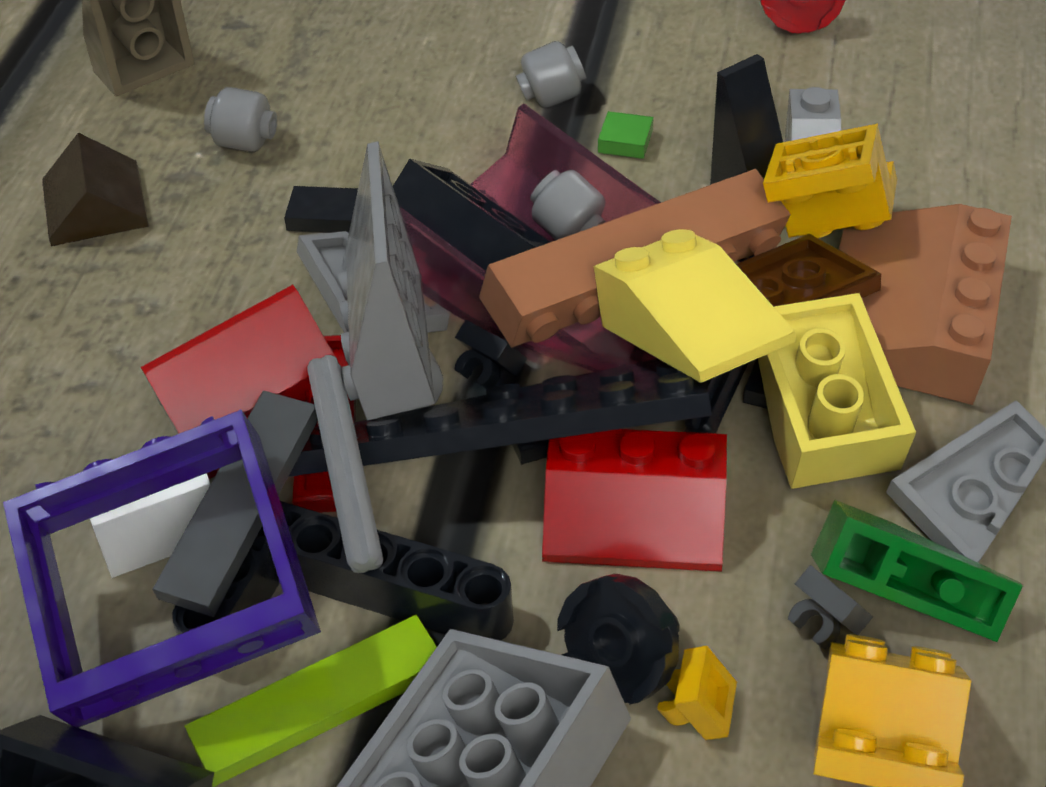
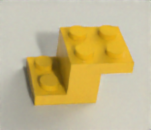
(832, 181)
(891, 716)

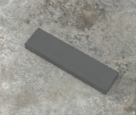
(228, 516)

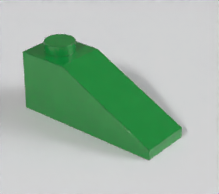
(914, 571)

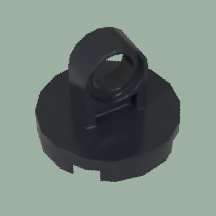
(623, 627)

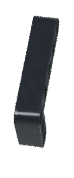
(411, 581)

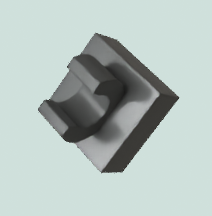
(829, 603)

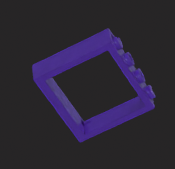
(185, 658)

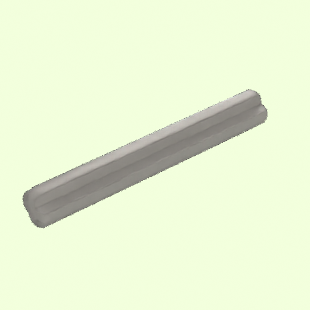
(344, 465)

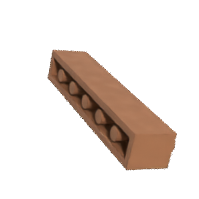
(556, 282)

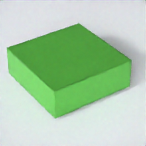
(625, 135)

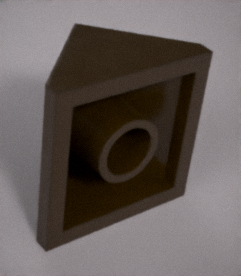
(92, 193)

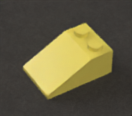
(688, 306)
(834, 396)

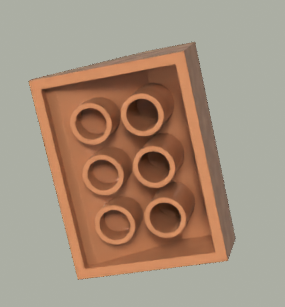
(935, 294)

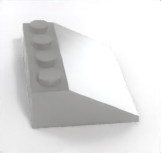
(383, 303)
(495, 719)

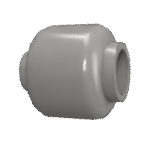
(551, 74)
(240, 119)
(566, 204)

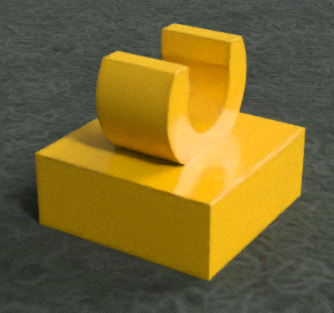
(702, 693)

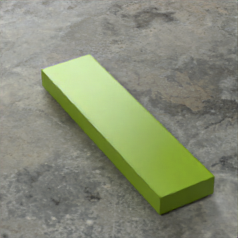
(310, 700)

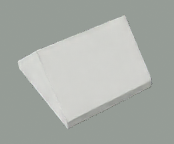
(148, 527)

